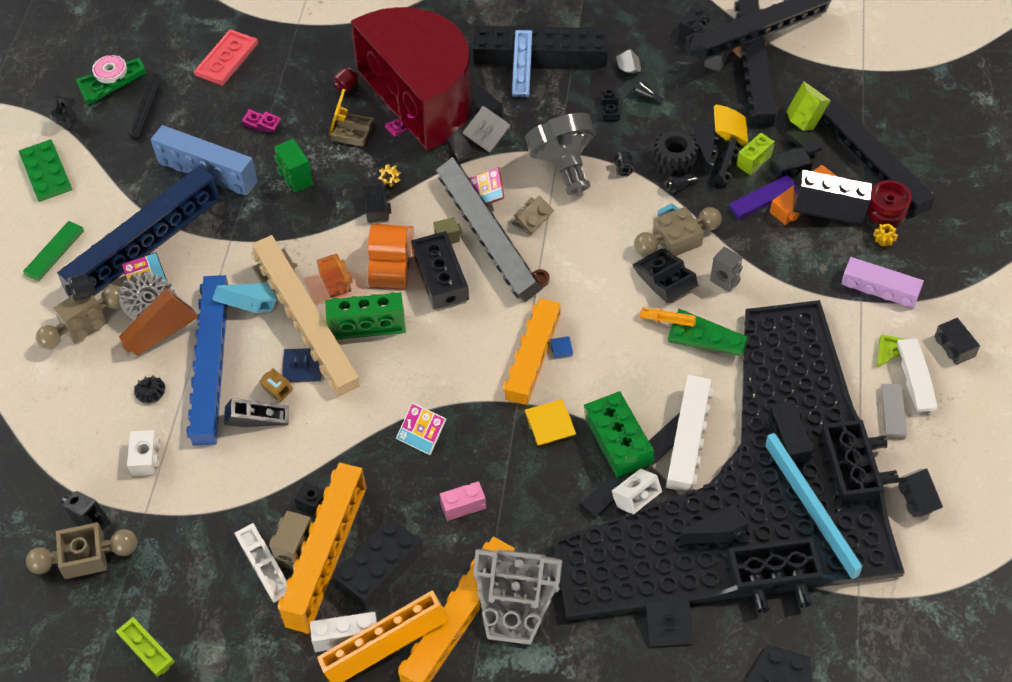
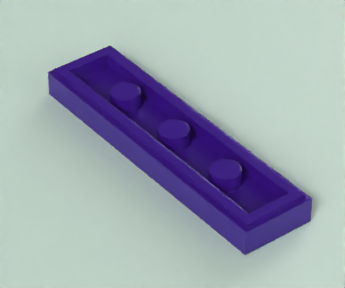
(760, 197)

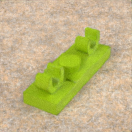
(145, 647)

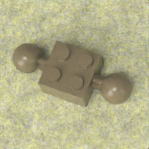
(678, 231)
(78, 318)
(81, 551)

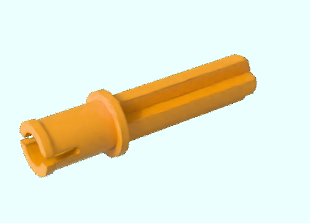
(666, 316)

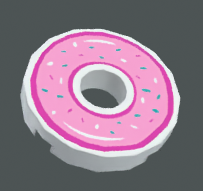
(103, 64)

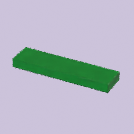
(53, 251)

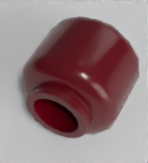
(345, 79)

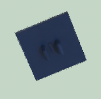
(300, 366)

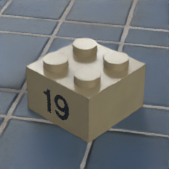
(287, 543)

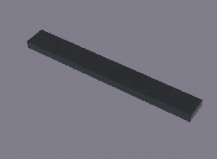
(602, 496)

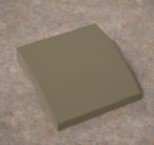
(353, 130)

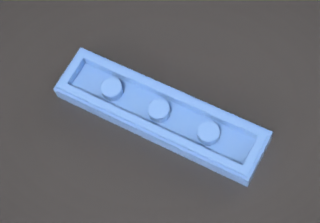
(522, 63)

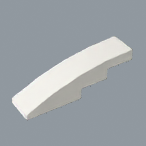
(917, 375)
(262, 562)

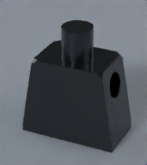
(79, 505)

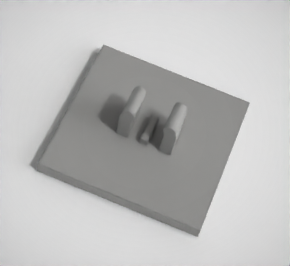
(486, 129)

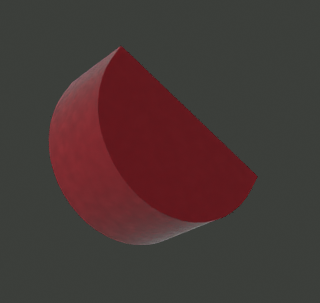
(416, 68)

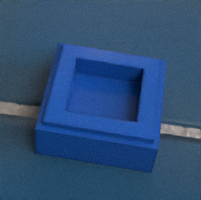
(561, 347)

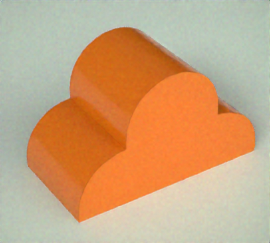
(389, 255)

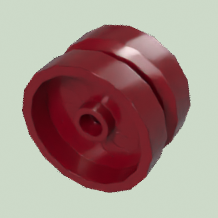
(889, 203)

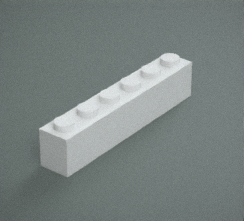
(688, 434)

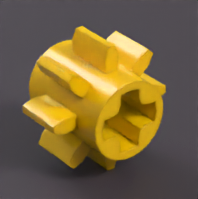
(385, 178)
(885, 235)

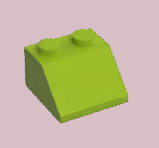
(807, 107)

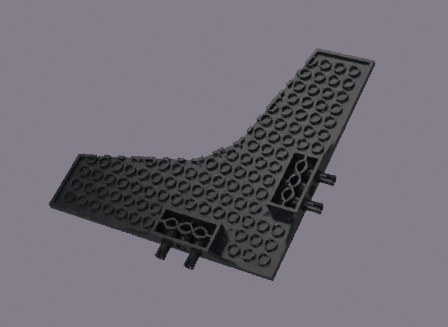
(640, 555)

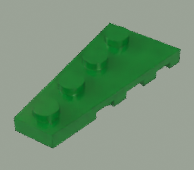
(94, 90)
(708, 336)

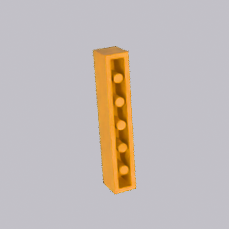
(532, 351)
(383, 638)

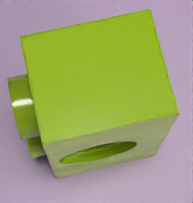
(755, 153)

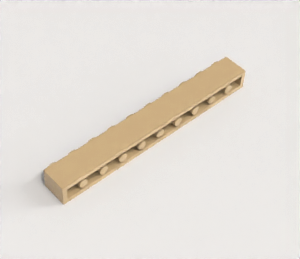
(305, 316)

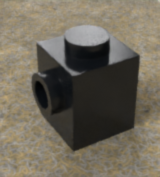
(309, 498)

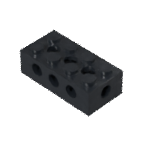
(434, 250)

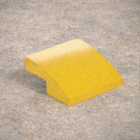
(730, 124)
(550, 422)

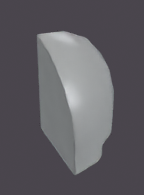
(629, 62)

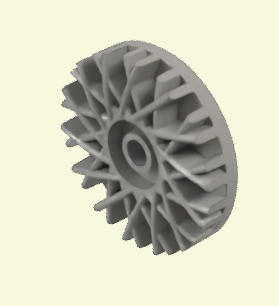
(140, 292)

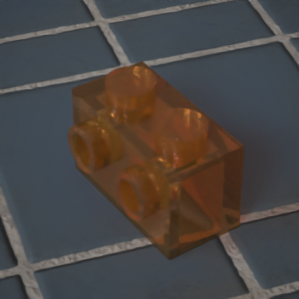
(334, 275)

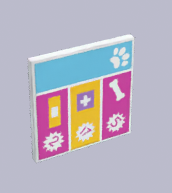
(421, 428)

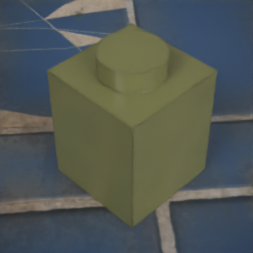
(451, 227)

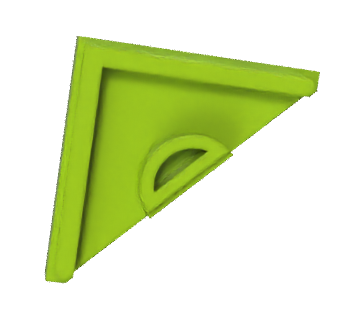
(887, 349)

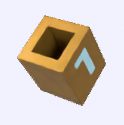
(276, 385)

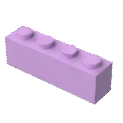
(882, 282)

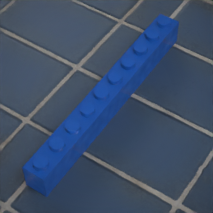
(208, 364)

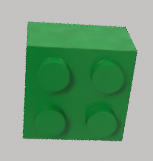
(293, 166)

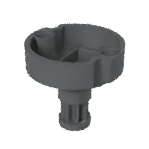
(562, 142)

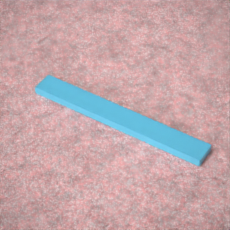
(813, 506)

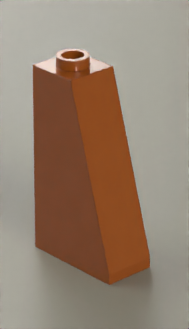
(157, 322)

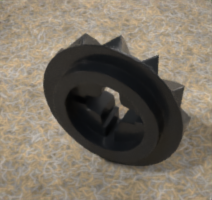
(153, 394)

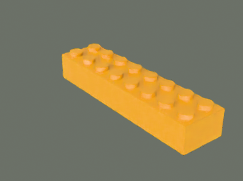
(322, 548)

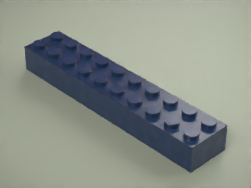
(145, 230)

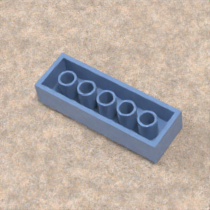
(188, 152)

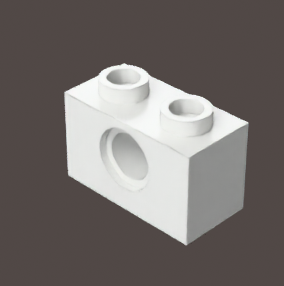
(139, 443)
(637, 491)

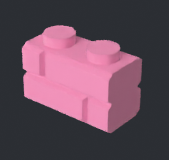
(462, 501)

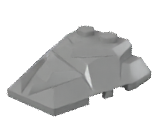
(514, 591)

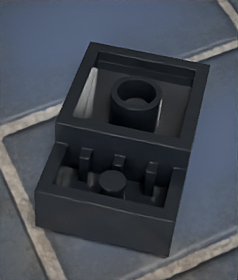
(666, 274)

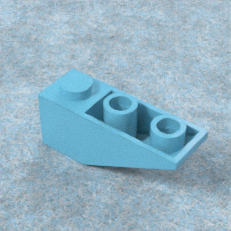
(250, 297)

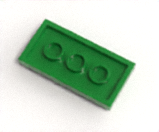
(45, 170)

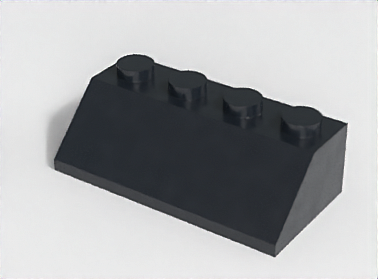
(831, 197)

